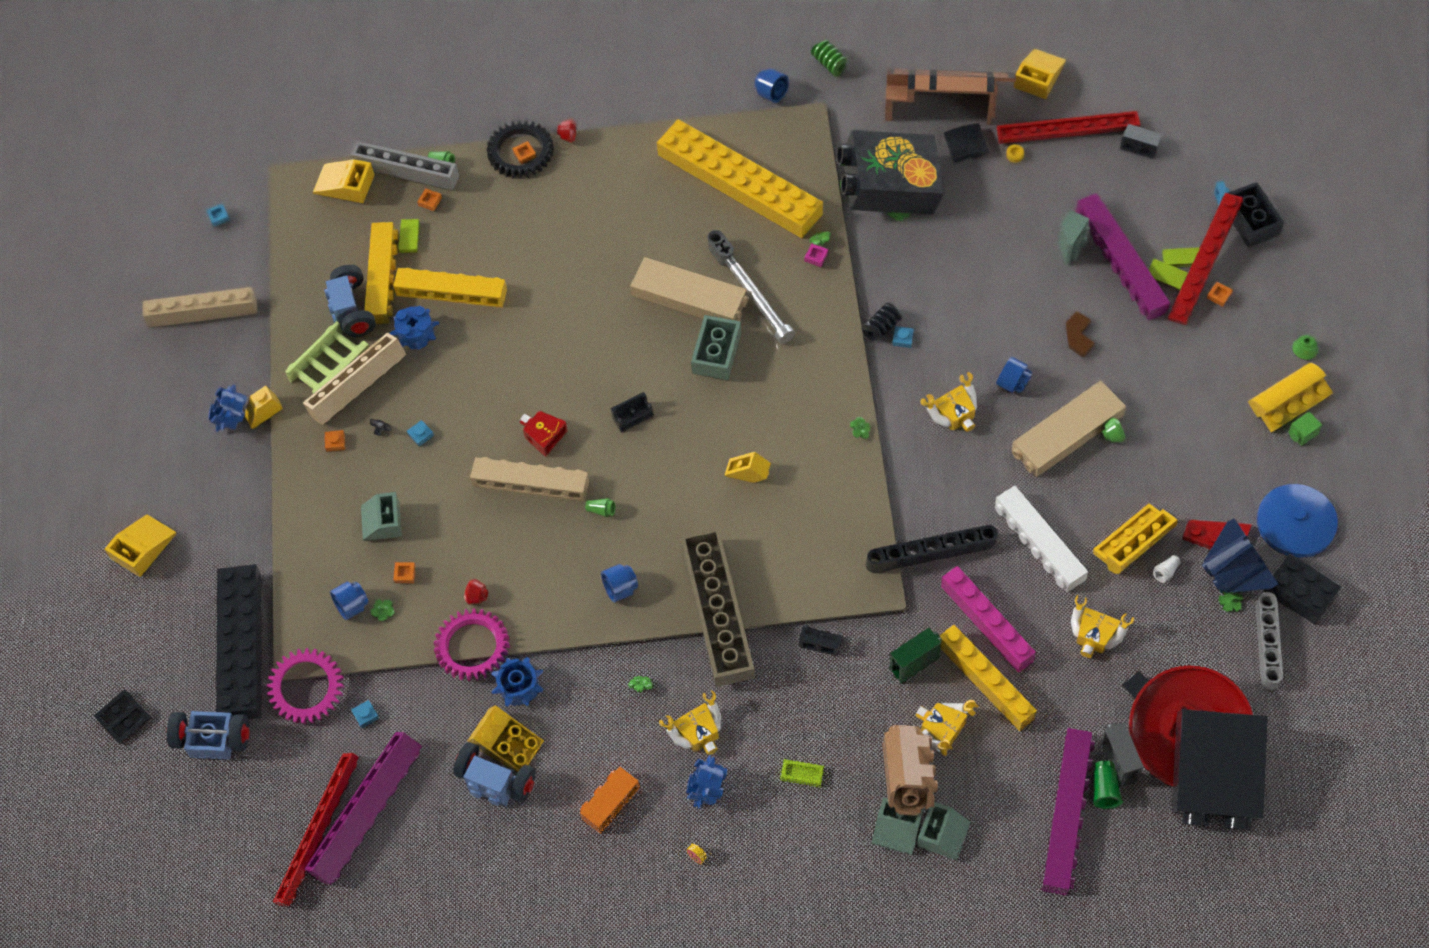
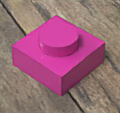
(816, 255)

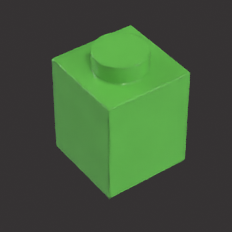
(1304, 428)

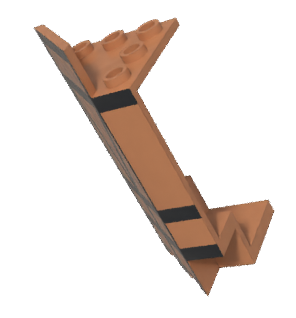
(905, 82)

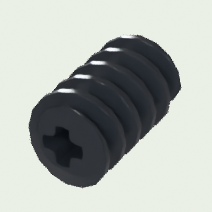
(881, 322)

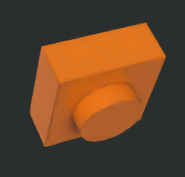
(524, 152)
(429, 199)
(1219, 294)
(334, 440)
(404, 572)

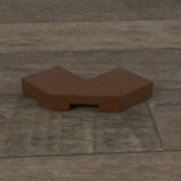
(1076, 340)

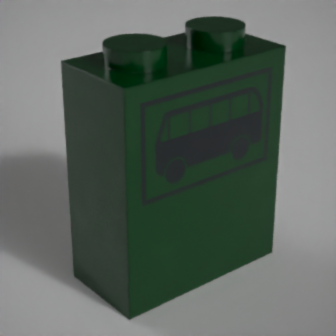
(915, 655)

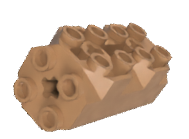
(908, 770)

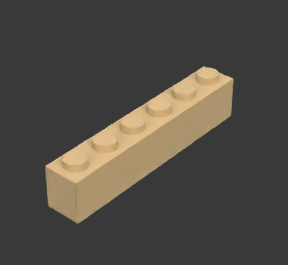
(200, 307)
(354, 378)
(530, 479)

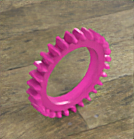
(442, 644)
(316, 711)

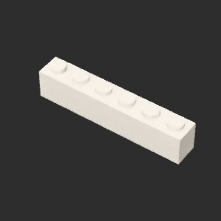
(1041, 539)

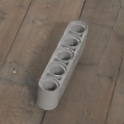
(1266, 649)

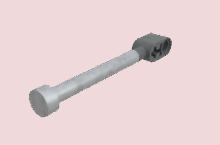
(783, 333)

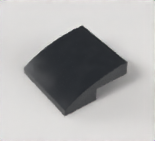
(966, 142)
(122, 716)

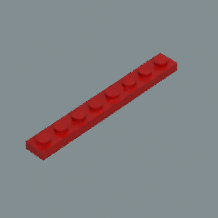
(1066, 127)
(1205, 259)
(315, 830)

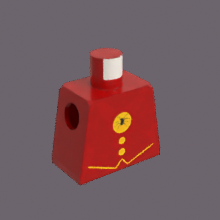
(543, 431)

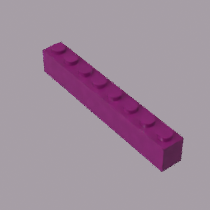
(1123, 258)
(363, 808)
(1067, 812)

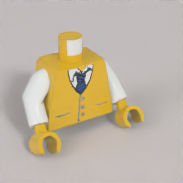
(955, 407)
(1096, 630)
(945, 723)
(697, 728)

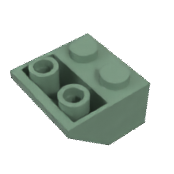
(1072, 235)
(381, 517)
(896, 830)
(943, 831)

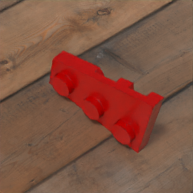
(1206, 532)

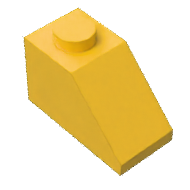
(262, 406)
(748, 467)

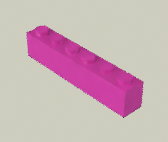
(988, 619)

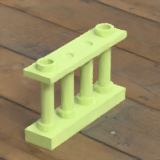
(322, 345)

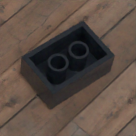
(1257, 217)
(1303, 589)

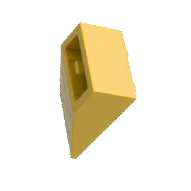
(1038, 73)
(345, 180)
(139, 544)
(505, 739)

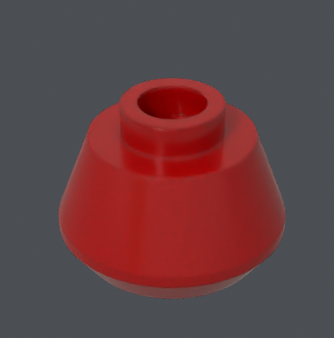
(567, 130)
(475, 592)

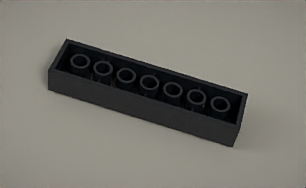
(239, 641)

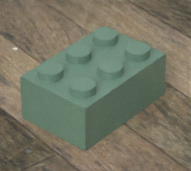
(716, 347)

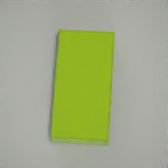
(409, 235)
(1180, 257)
(1167, 274)
(802, 773)

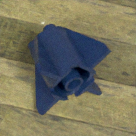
(1237, 563)

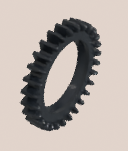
(497, 140)

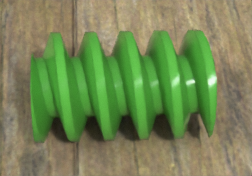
(829, 57)

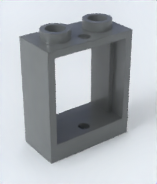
(1121, 750)

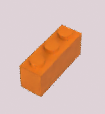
(609, 799)

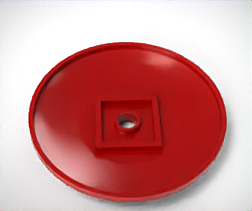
(1156, 708)

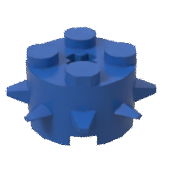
(414, 327)
(227, 408)
(519, 692)
(705, 782)

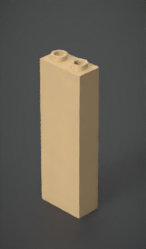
(688, 291)
(1067, 429)

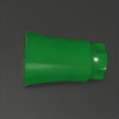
(1106, 786)

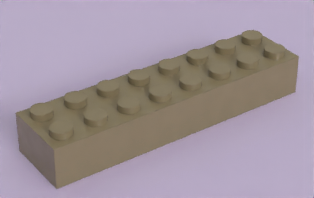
(717, 607)

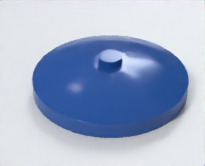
(1297, 520)

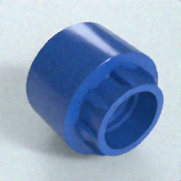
(772, 85)
(1014, 376)
(619, 582)
(349, 599)

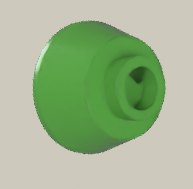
(1305, 347)
(1113, 431)

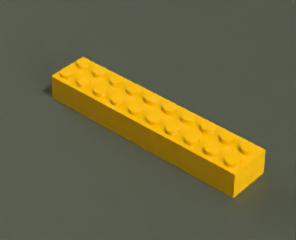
(740, 178)

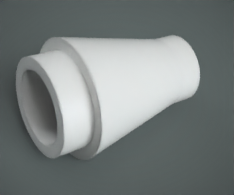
(1166, 569)

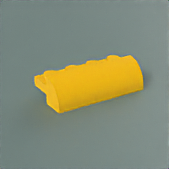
(1291, 396)
(1134, 538)

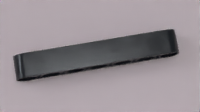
(938, 542)

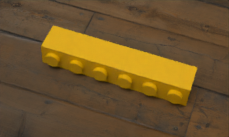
(380, 271)
(450, 287)
(987, 678)

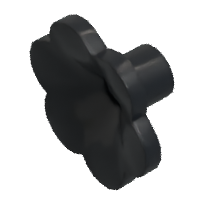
(379, 426)

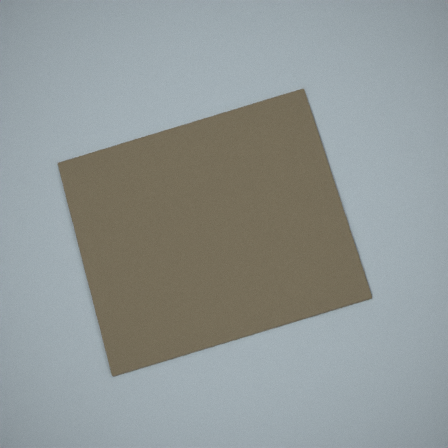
(575, 349)

